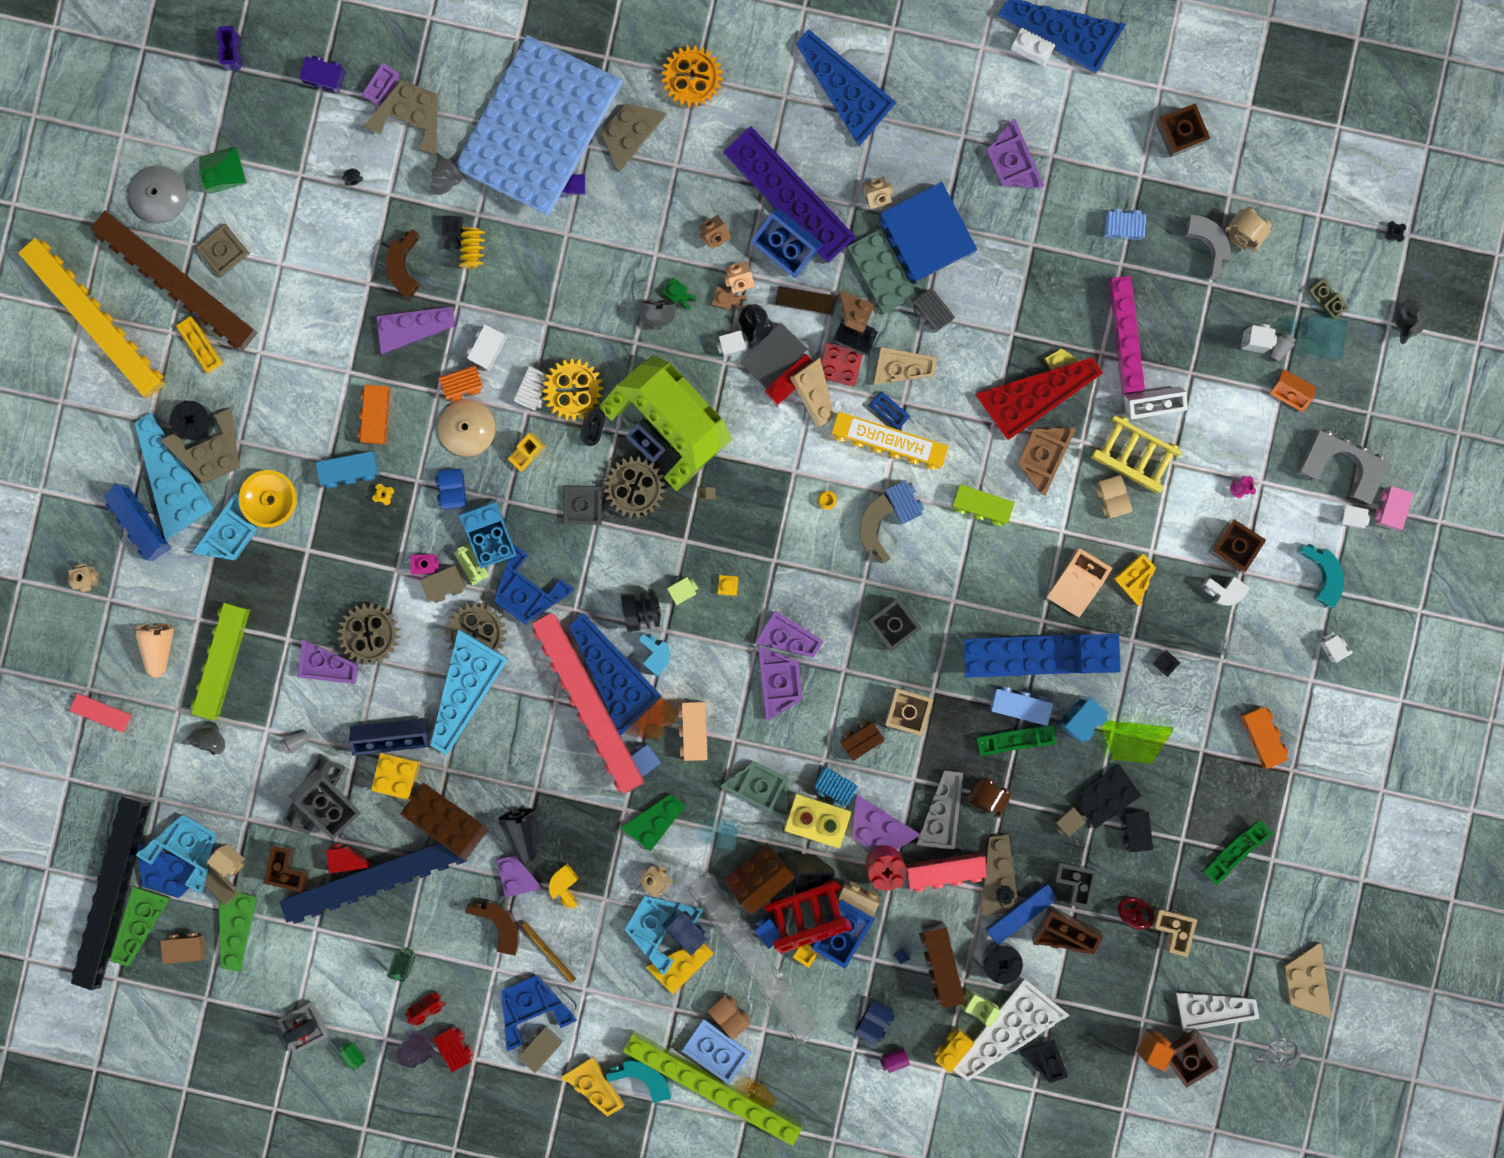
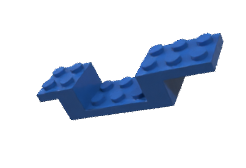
(1041, 655)

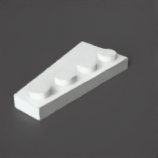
(1213, 1010)

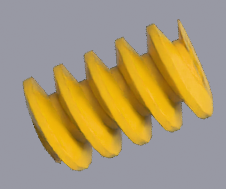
(472, 247)

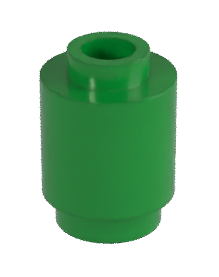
(351, 1055)

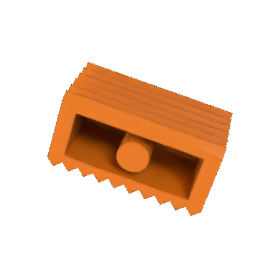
(461, 383)

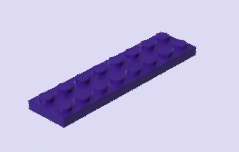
(788, 192)

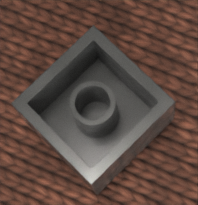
(894, 624)

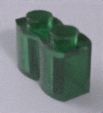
(401, 964)

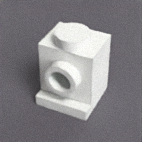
(1335, 647)

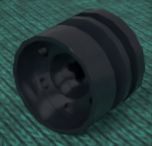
(640, 609)

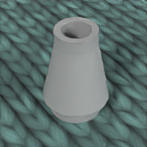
(1283, 346)
(294, 742)

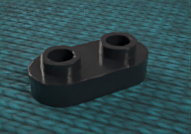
(593, 425)

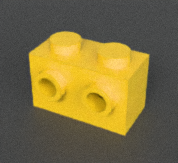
(953, 1049)

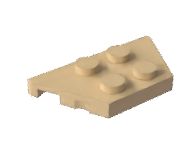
(1308, 982)

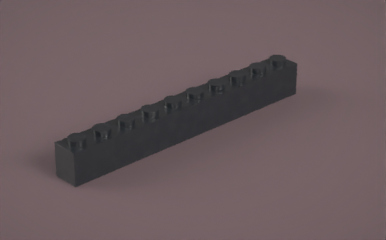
(110, 892)

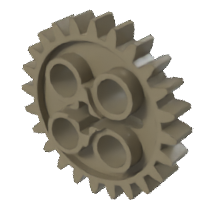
(618, 480)
(484, 616)
(386, 631)

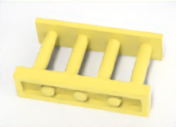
(1120, 464)

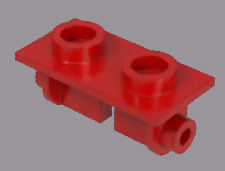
(432, 1006)

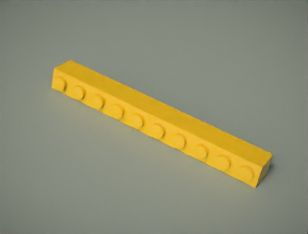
(92, 318)

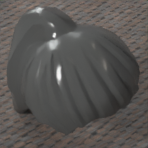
(444, 176)
(1409, 319)
(206, 738)

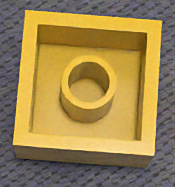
(396, 775)

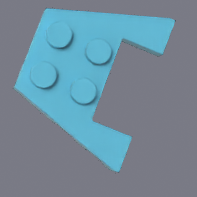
(188, 841)
(647, 930)

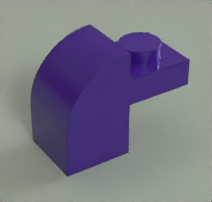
(575, 186)

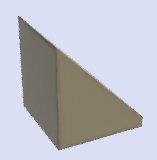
(707, 493)

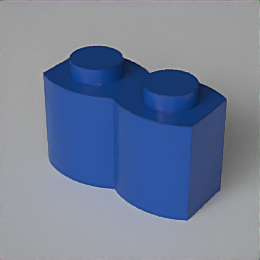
(452, 489)

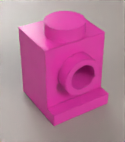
(416, 561)

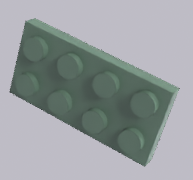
(882, 271)

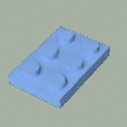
(716, 1051)

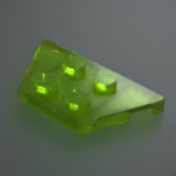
(1135, 741)

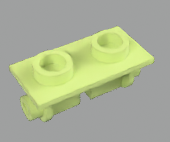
(470, 565)

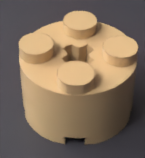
(1248, 230)

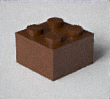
(1182, 130)
(1237, 546)
(1192, 1058)

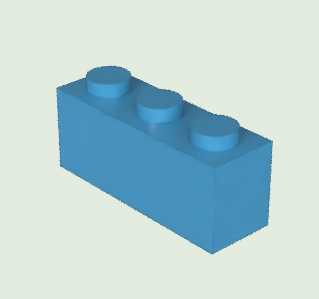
(348, 469)

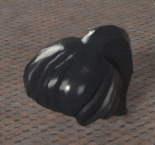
(754, 323)

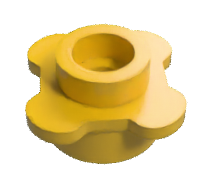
(378, 495)

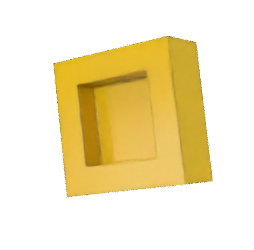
(728, 585)
(805, 955)

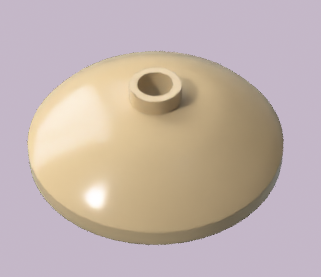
(480, 428)

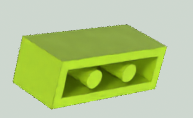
(982, 505)

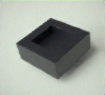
(1166, 663)

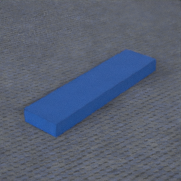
(1021, 914)

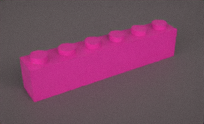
(1126, 335)

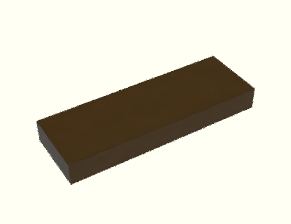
(804, 300)

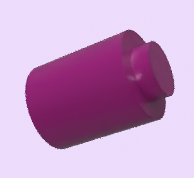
(895, 1060)

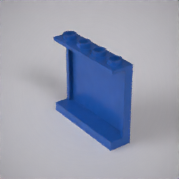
(927, 232)

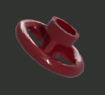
(1133, 916)

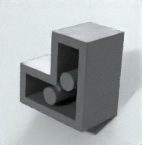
(1081, 880)

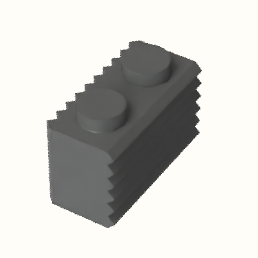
(932, 310)

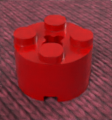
(886, 868)

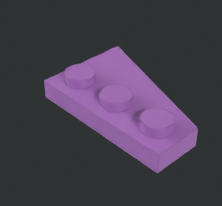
(788, 636)

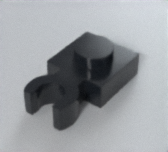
(452, 227)

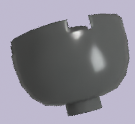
(656, 312)

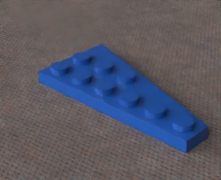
(1074, 34)

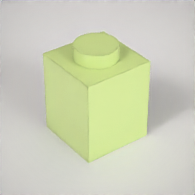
(683, 590)

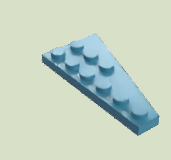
(174, 487)
(469, 678)

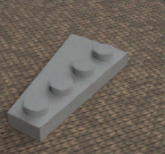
(942, 818)

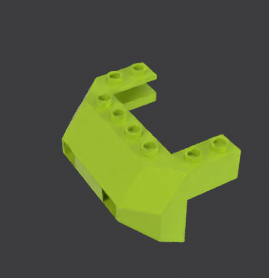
(675, 412)

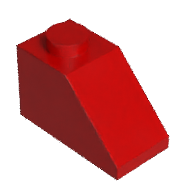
(345, 858)

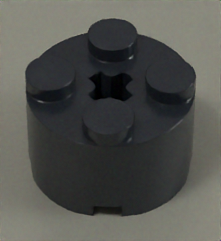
(181, 423)
(997, 972)

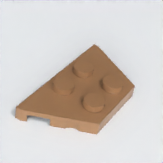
(1044, 454)

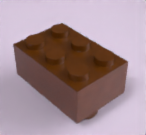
(759, 879)

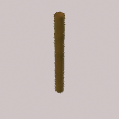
(548, 952)

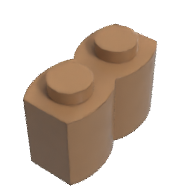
(729, 1015)

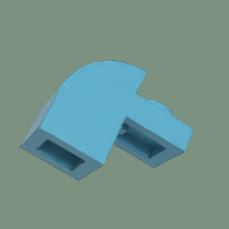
(661, 654)

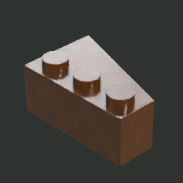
(1066, 932)

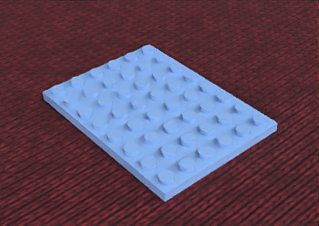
(538, 124)

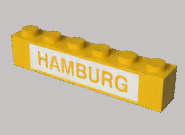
(889, 440)

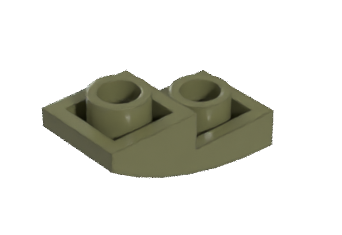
(1327, 299)

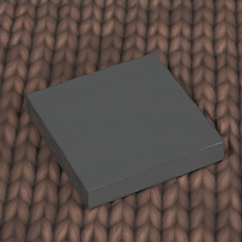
(582, 505)

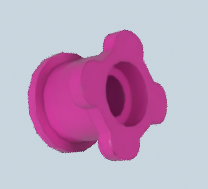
(1242, 487)

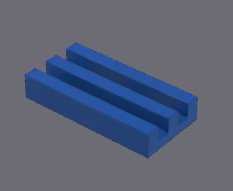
(884, 416)

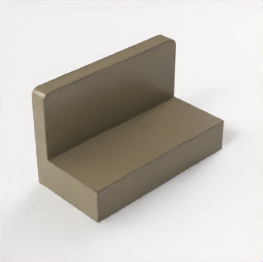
(220, 886)

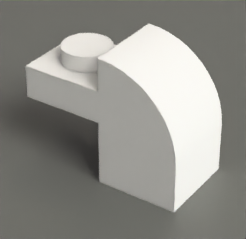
(1229, 594)

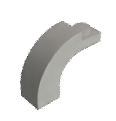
(1216, 240)

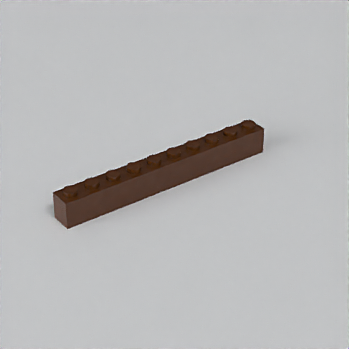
(174, 280)

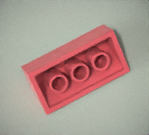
(946, 870)

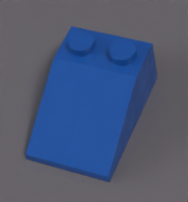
(843, 946)

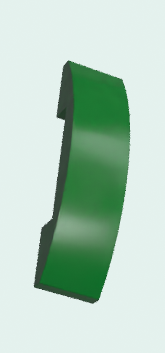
(1016, 740)
(1236, 851)

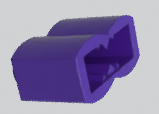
(229, 48)

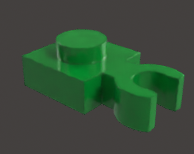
(677, 292)

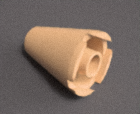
(155, 647)

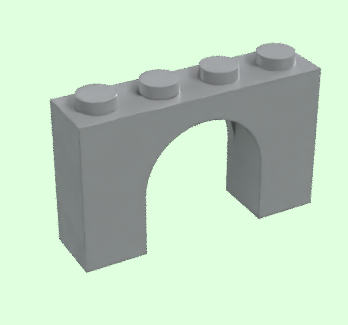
(1370, 467)

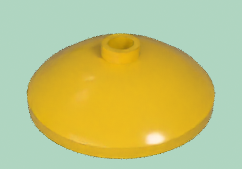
(255, 495)

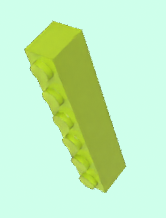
(220, 661)

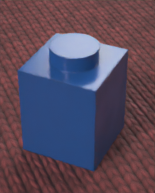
(767, 931)

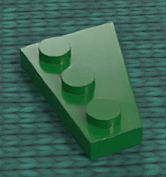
(654, 822)

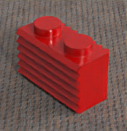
(453, 1048)

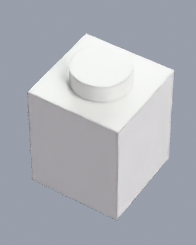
(731, 344)
(1353, 517)

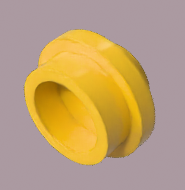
(827, 500)

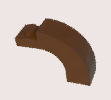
(396, 267)
(504, 920)

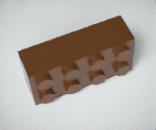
(444, 821)
(943, 965)

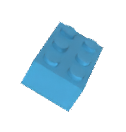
(1083, 719)

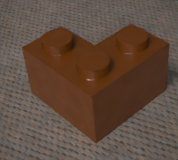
(280, 870)

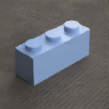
(1021, 705)

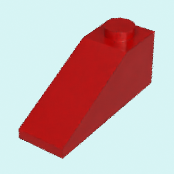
(783, 386)

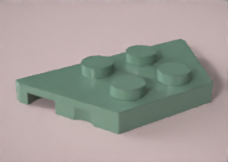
(761, 787)

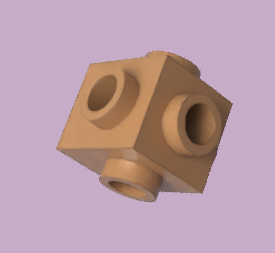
(714, 232)

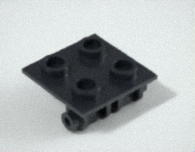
(854, 339)

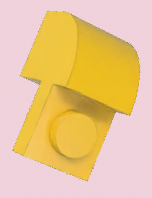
(527, 451)
(559, 886)

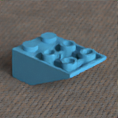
(488, 533)

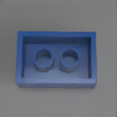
(786, 243)

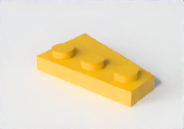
(682, 967)
(592, 1083)

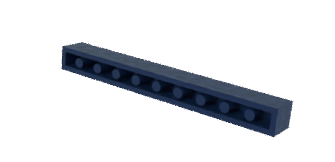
(367, 882)

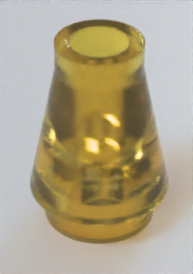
(761, 1093)

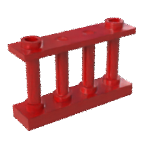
(820, 930)

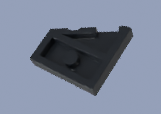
(1046, 1060)

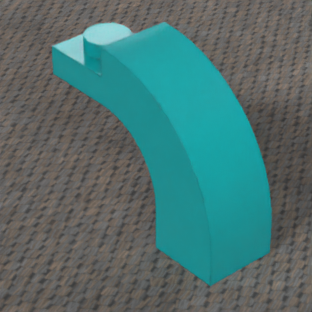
(1331, 571)
(655, 1081)

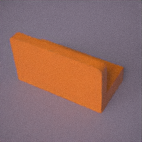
(1293, 391)

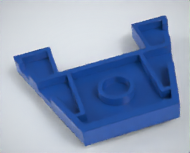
(521, 596)
(529, 1000)

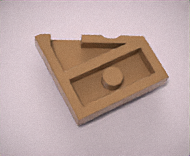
(855, 311)

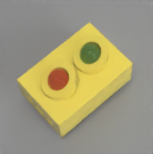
(817, 820)

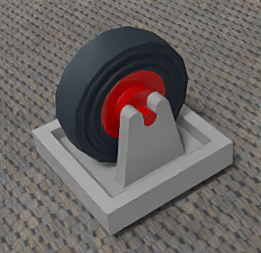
(303, 1028)

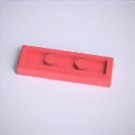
(100, 712)

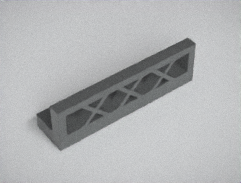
(294, 814)

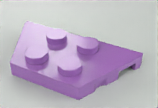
(1013, 160)
(779, 682)
(878, 828)

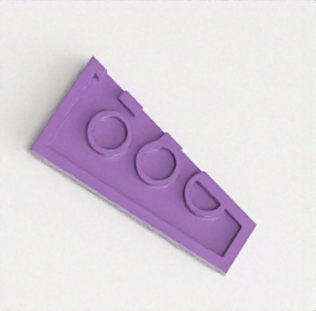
(409, 327)

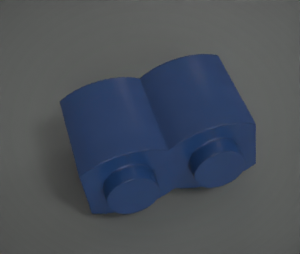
(874, 1021)

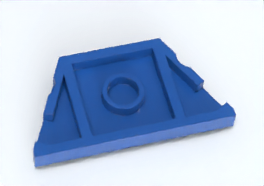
(166, 874)

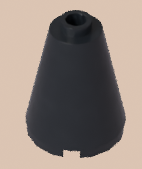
(520, 832)

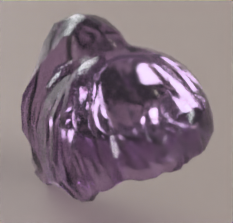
(415, 1050)

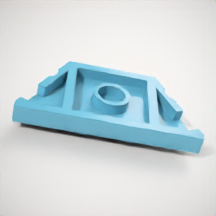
(228, 533)

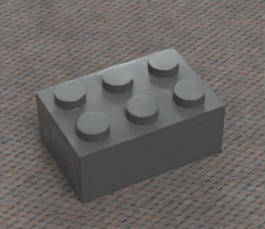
(324, 804)

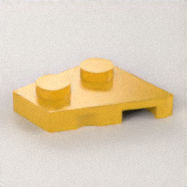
(1135, 578)

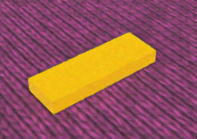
(199, 344)

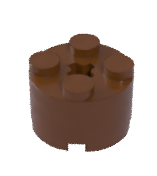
(989, 797)

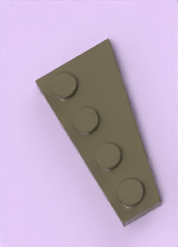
(998, 874)

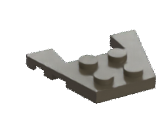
(412, 106)
(211, 457)

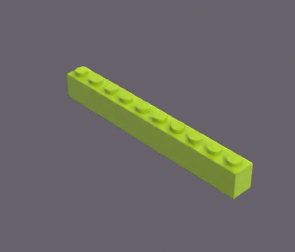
(712, 1088)

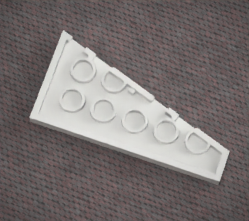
(1020, 1020)

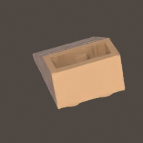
(1079, 582)

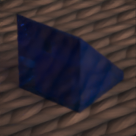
(902, 956)

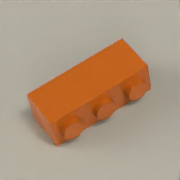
(374, 414)
(1264, 737)
(1155, 1050)

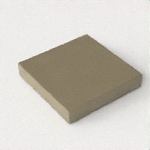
(222, 250)

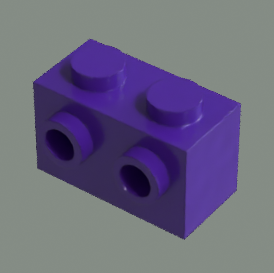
(322, 74)

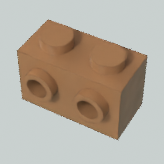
(183, 948)

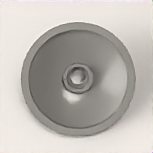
(168, 201)

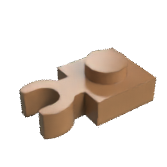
(725, 298)

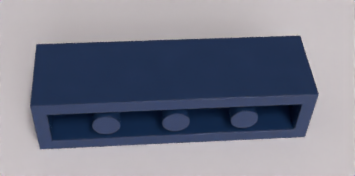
(389, 736)

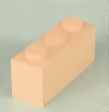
(693, 731)

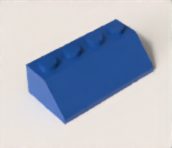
(136, 521)

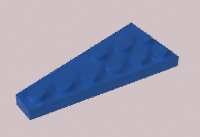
(852, 94)
(618, 681)

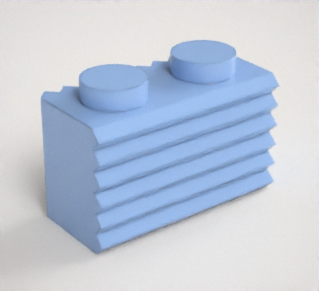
(1125, 224)

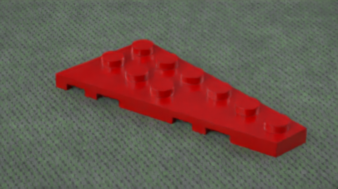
(1028, 399)

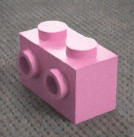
(1393, 508)

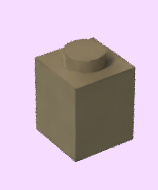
(1069, 822)

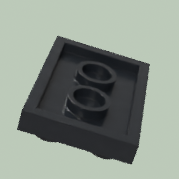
(1106, 796)

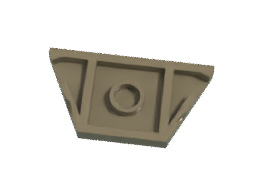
(629, 132)

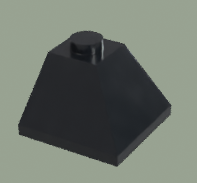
(811, 872)

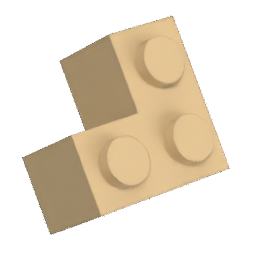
(1180, 929)

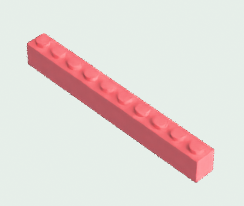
(588, 703)

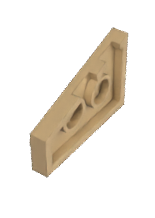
(902, 365)
(814, 392)

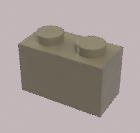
(443, 584)
(539, 1049)

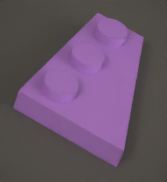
(324, 665)

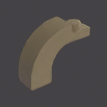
(871, 517)

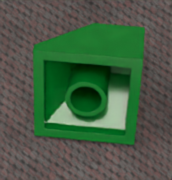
(221, 170)

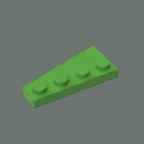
(138, 920)
(235, 928)

